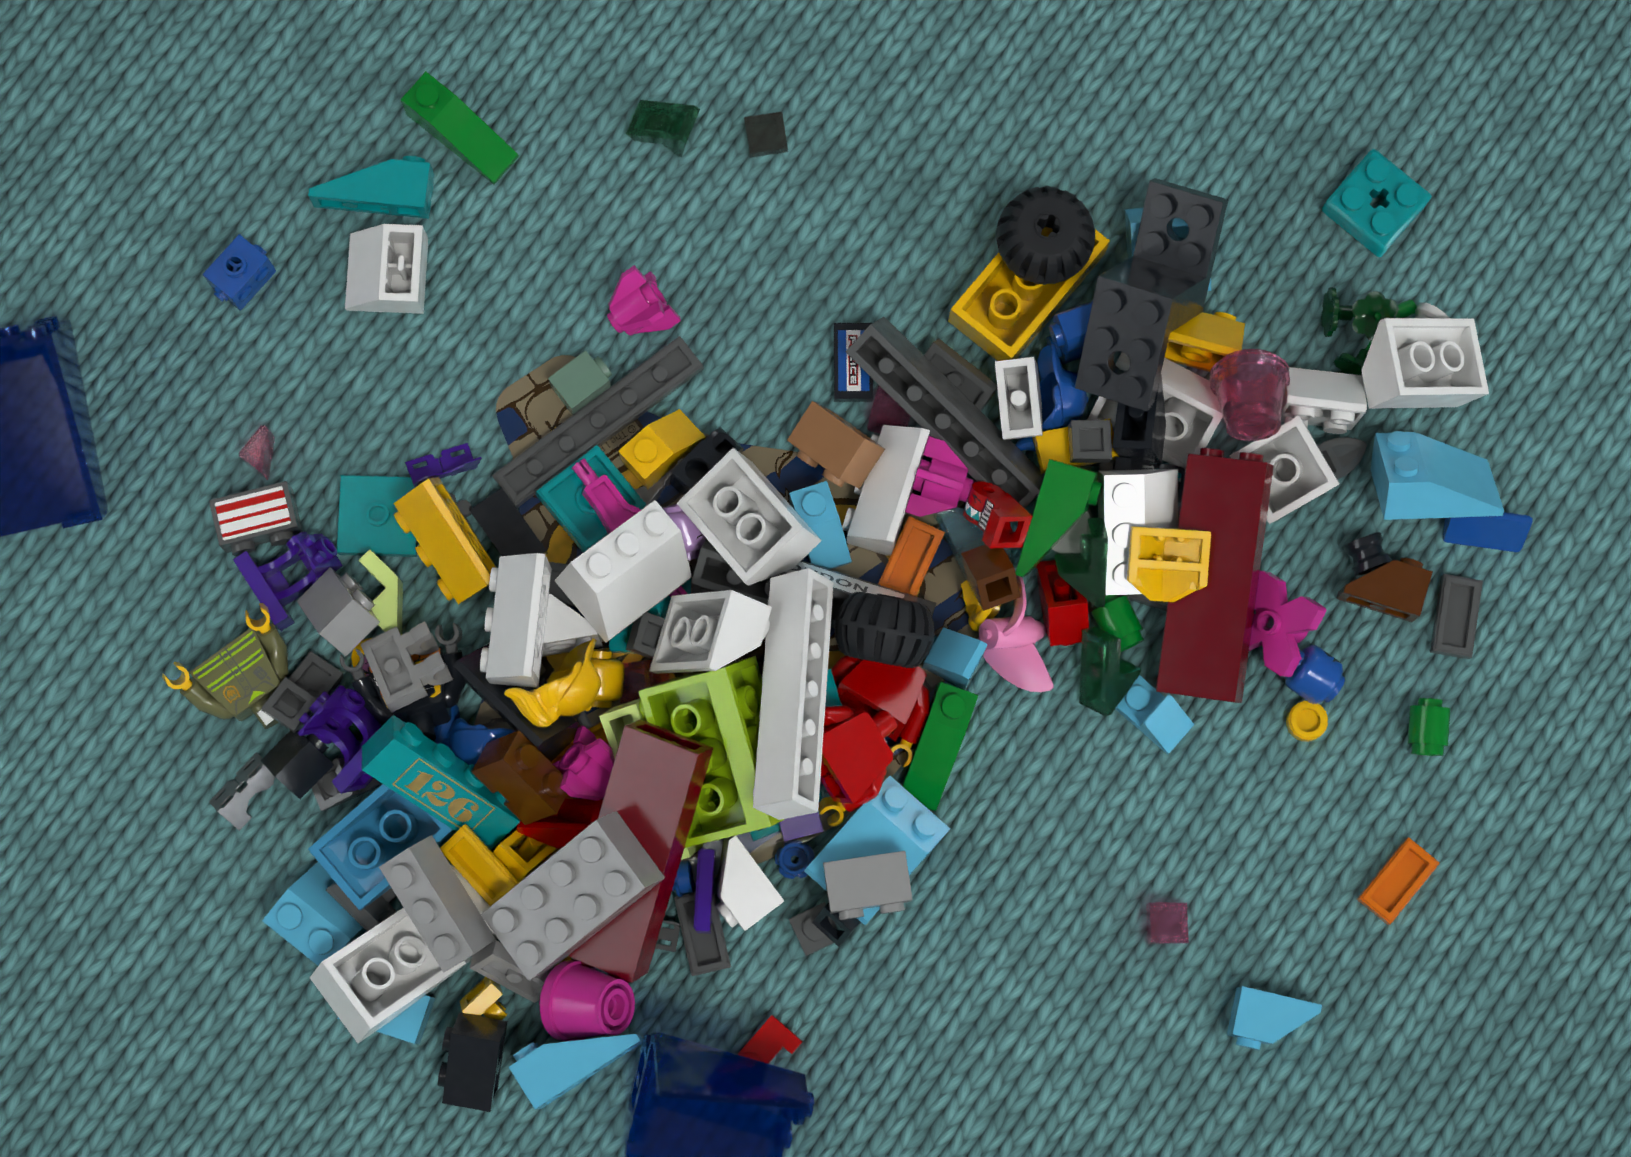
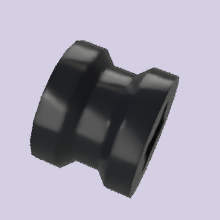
(1367, 553)

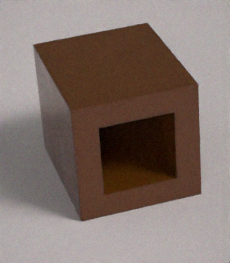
(990, 576)

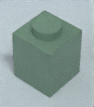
(580, 381)

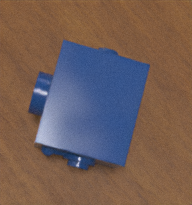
(239, 272)

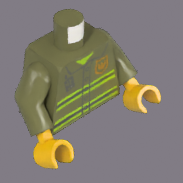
(239, 675)

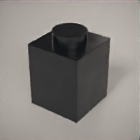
(298, 762)

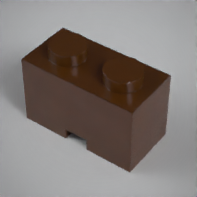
(521, 777)

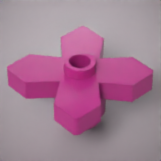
(1282, 624)

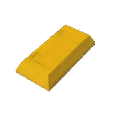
(478, 865)

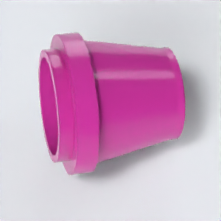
(584, 1003)

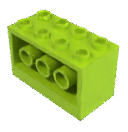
(722, 713)

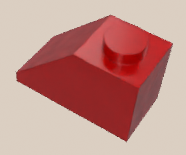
(1062, 606)

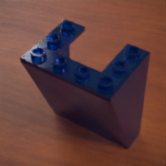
(45, 432)

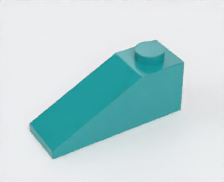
(385, 188)

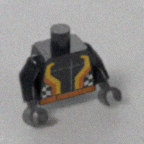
(427, 711)

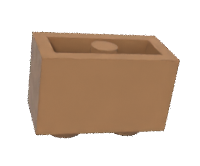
(835, 445)

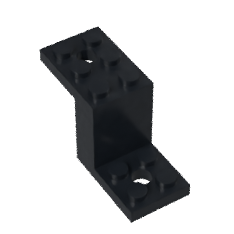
(1151, 294)

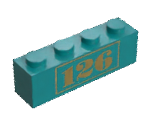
(435, 781)

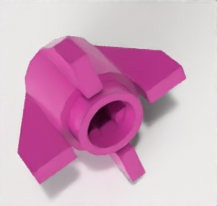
(640, 305)
(939, 481)
(586, 766)

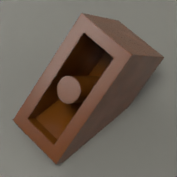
(1391, 589)

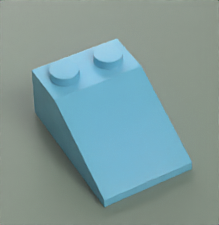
(1430, 479)
(882, 826)
(558, 1067)

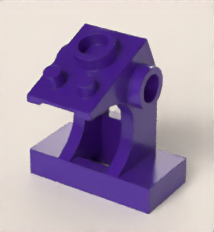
(269, 583)
(331, 724)

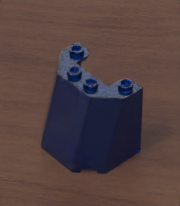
(711, 1102)

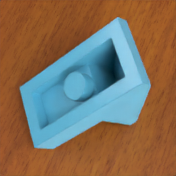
(1155, 715)

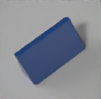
(1489, 532)

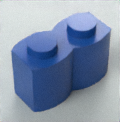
(1069, 332)

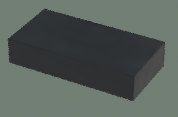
(506, 526)

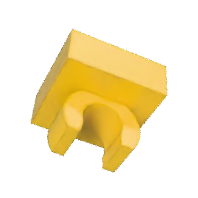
(484, 1000)

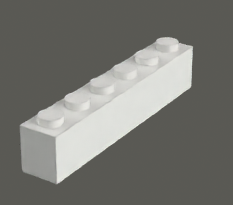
(793, 695)

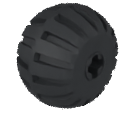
(1042, 257)
(884, 629)

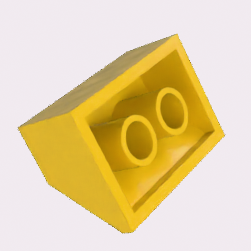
(445, 540)

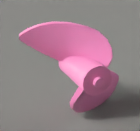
(1012, 647)

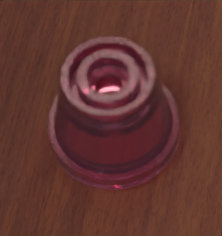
(1250, 392)

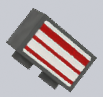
(256, 518)

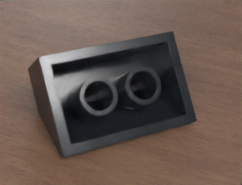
(547, 740)

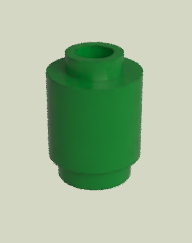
(1119, 620)
(1428, 727)

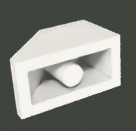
(1019, 398)

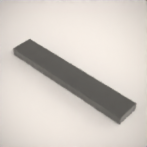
(599, 420)

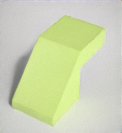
(389, 602)

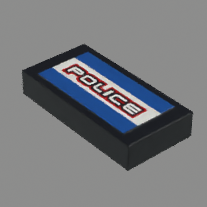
(850, 380)

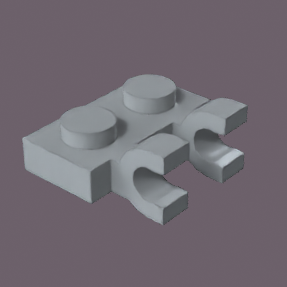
(393, 667)

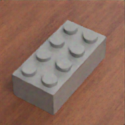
(572, 895)

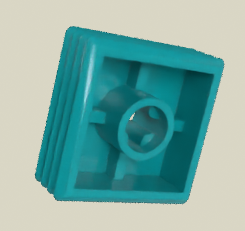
(1381, 226)

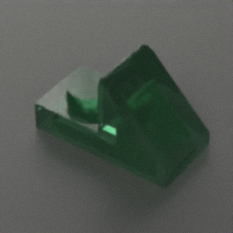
(663, 124)
(1087, 569)
(1103, 673)

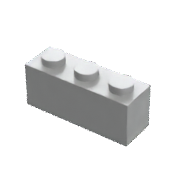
(437, 903)

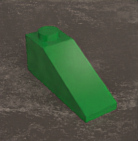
(458, 127)
(1059, 506)
(939, 744)

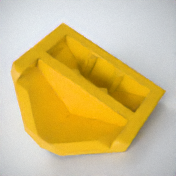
(1168, 562)

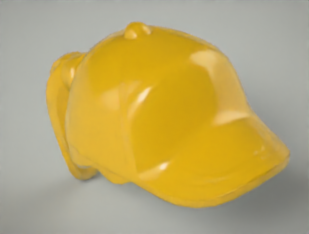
(565, 693)

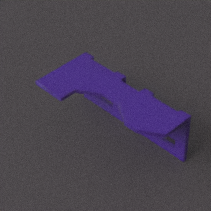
(450, 465)

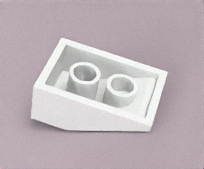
(379, 975)

